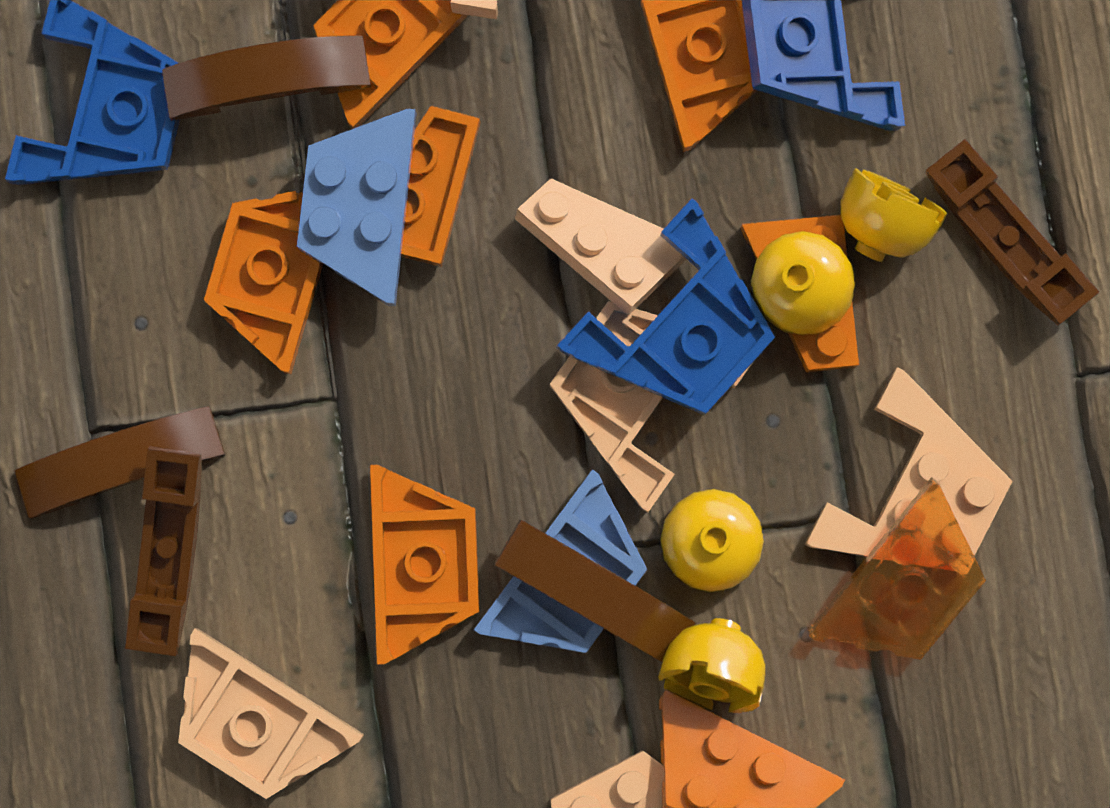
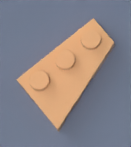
(601, 243)

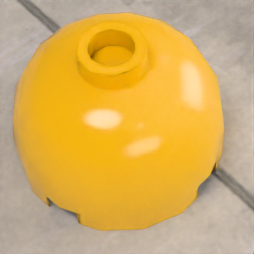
(887, 216)
(803, 283)
(712, 540)
(715, 664)

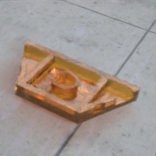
(907, 583)

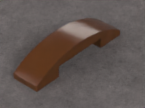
(265, 73)
(1008, 236)
(113, 460)
(166, 551)
(591, 590)

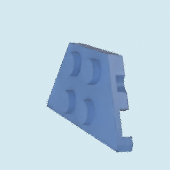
(359, 202)
(594, 530)

